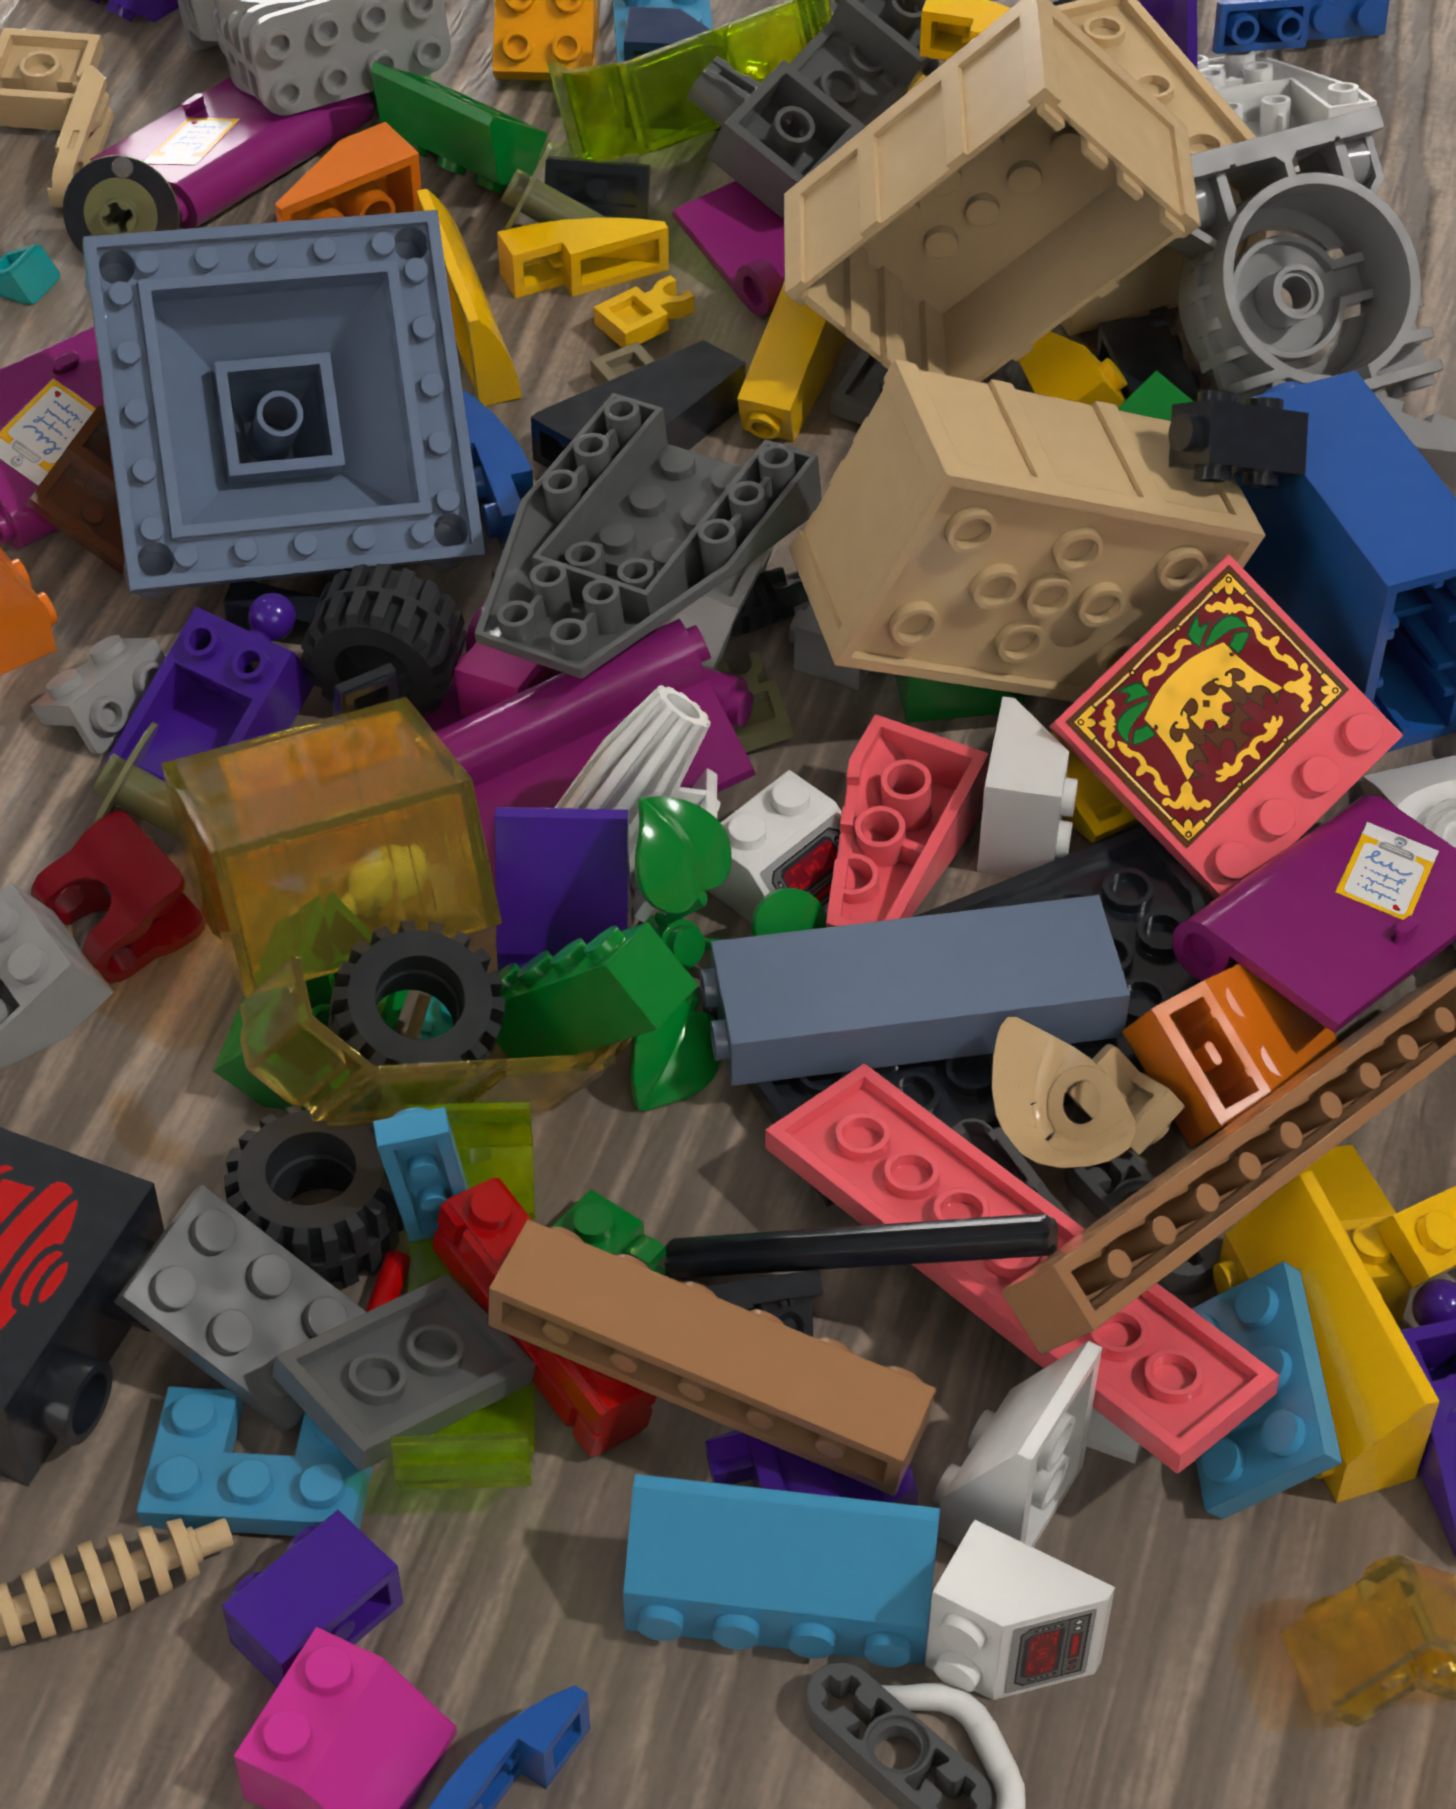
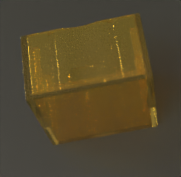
(328, 836)

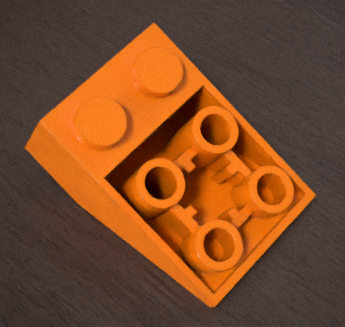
(1225, 1047)

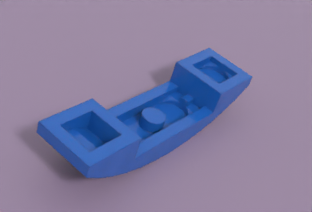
(529, 1744)

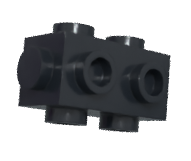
(1238, 439)

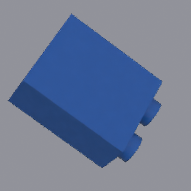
(1365, 554)

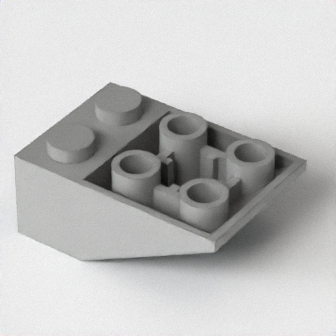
(43, 978)

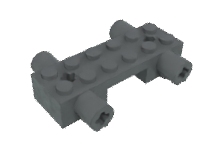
(817, 102)

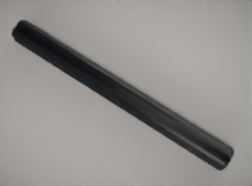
(863, 1246)

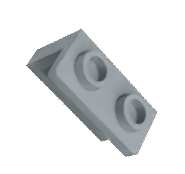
(102, 690)

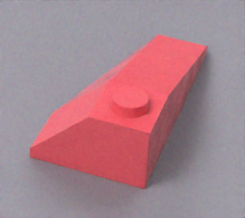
(901, 820)

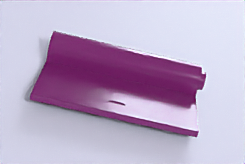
(541, 738)

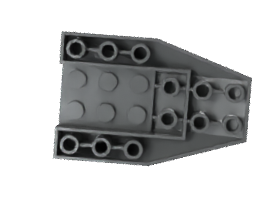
(633, 536)

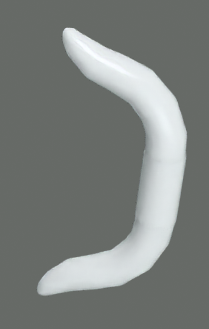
(980, 1728)

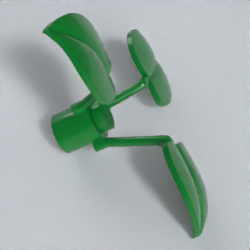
(677, 859)

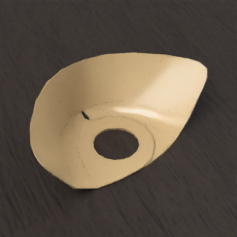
(1040, 1069)

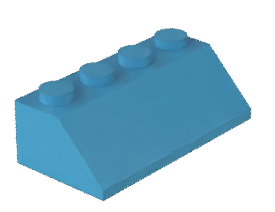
(780, 1570)

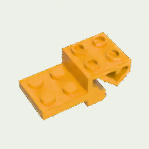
(541, 32)

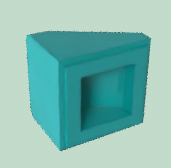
(27, 274)

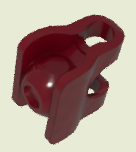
(130, 877)

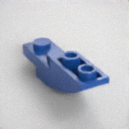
(1290, 23)
(499, 468)

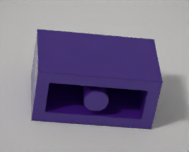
(324, 1581)

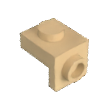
(1149, 1101)

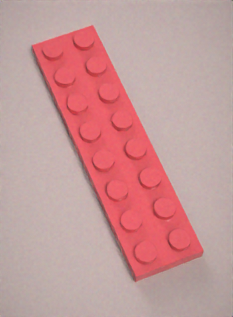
(889, 1160)

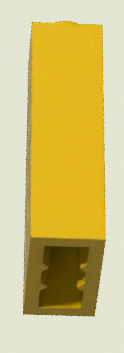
(788, 370)

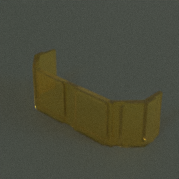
(339, 1086)

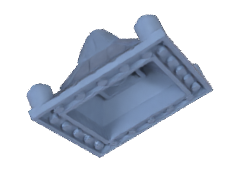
(282, 400)

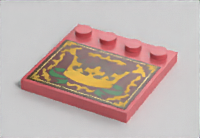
(1226, 730)

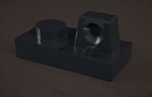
(603, 186)
(783, 1295)

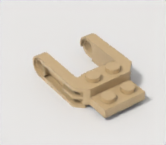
(55, 85)

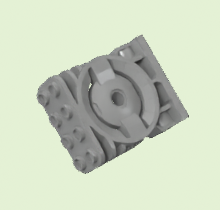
(317, 50)
(1236, 305)

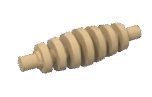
(125, 1570)

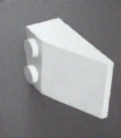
(1023, 1453)

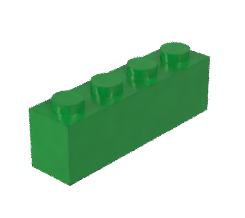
(591, 994)

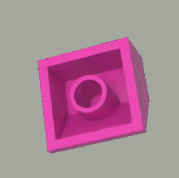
(342, 1734)

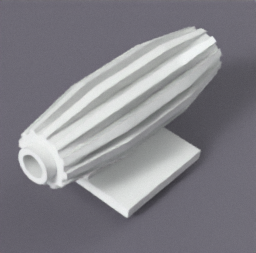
(643, 759)

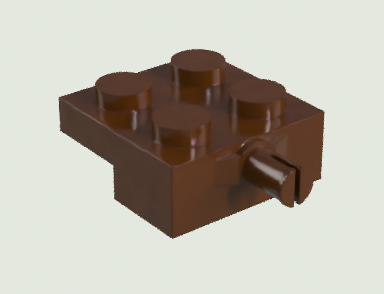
(82, 494)

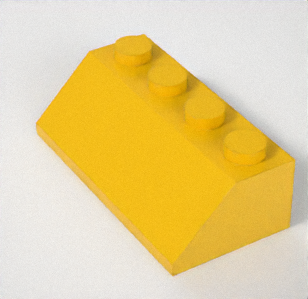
(1370, 1374)

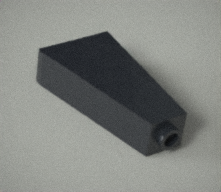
(692, 386)

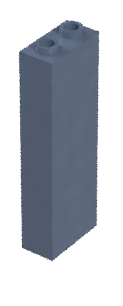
(911, 988)

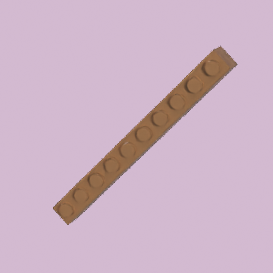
(1235, 1170)

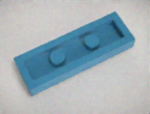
(420, 1166)

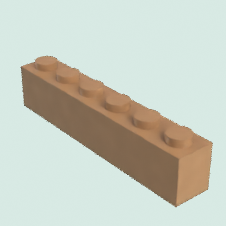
(711, 1356)

